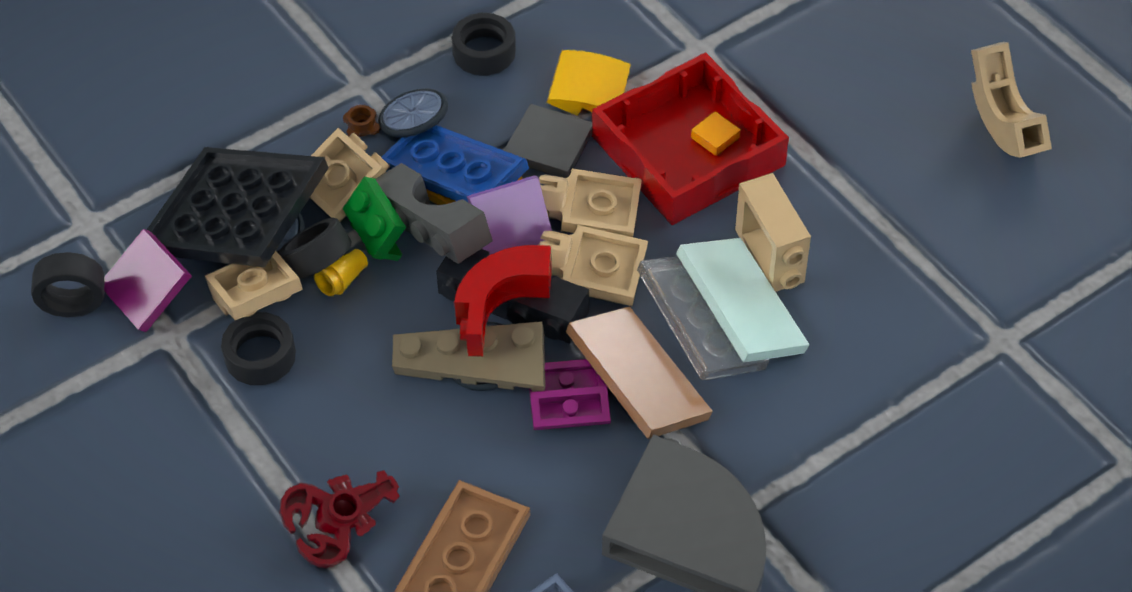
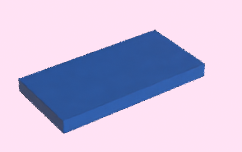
(455, 163)

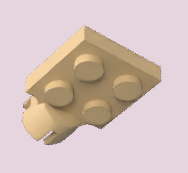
(592, 201)
(598, 261)

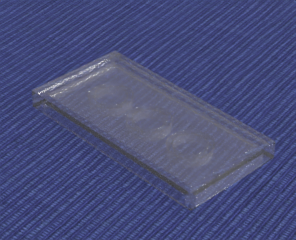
(693, 320)

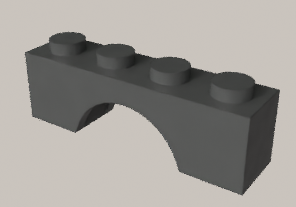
(449, 228)

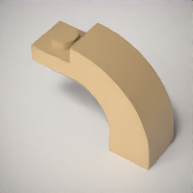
(1003, 111)

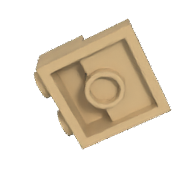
(346, 169)
(245, 289)

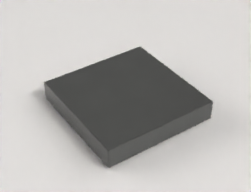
(550, 140)

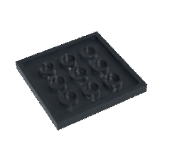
(236, 205)

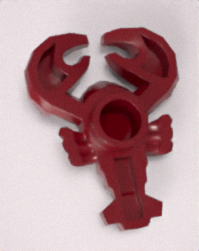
(335, 514)

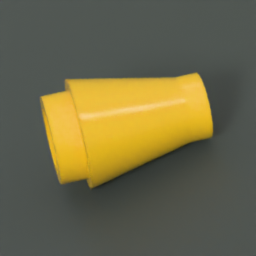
(341, 273)

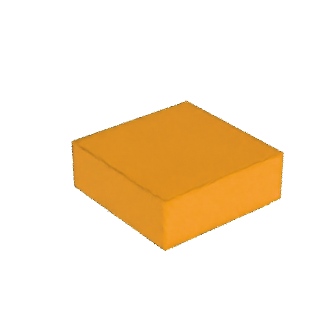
(715, 133)

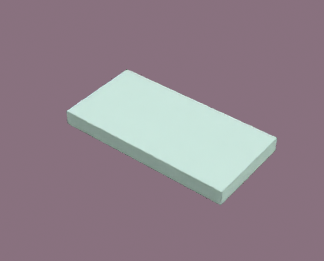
(742, 299)

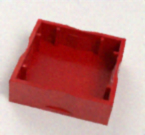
(652, 141)

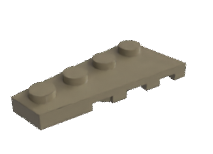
(510, 357)

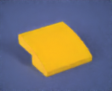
(586, 80)

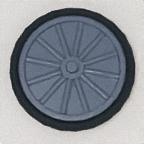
(413, 112)

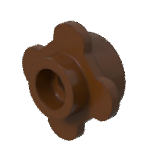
(361, 121)

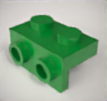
(375, 220)

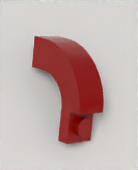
(496, 279)

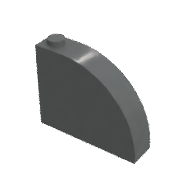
(688, 522)

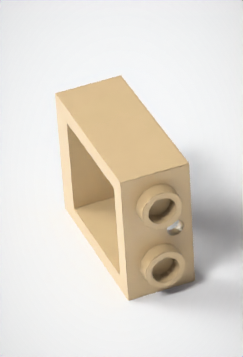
(772, 232)

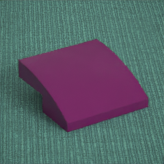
(571, 397)

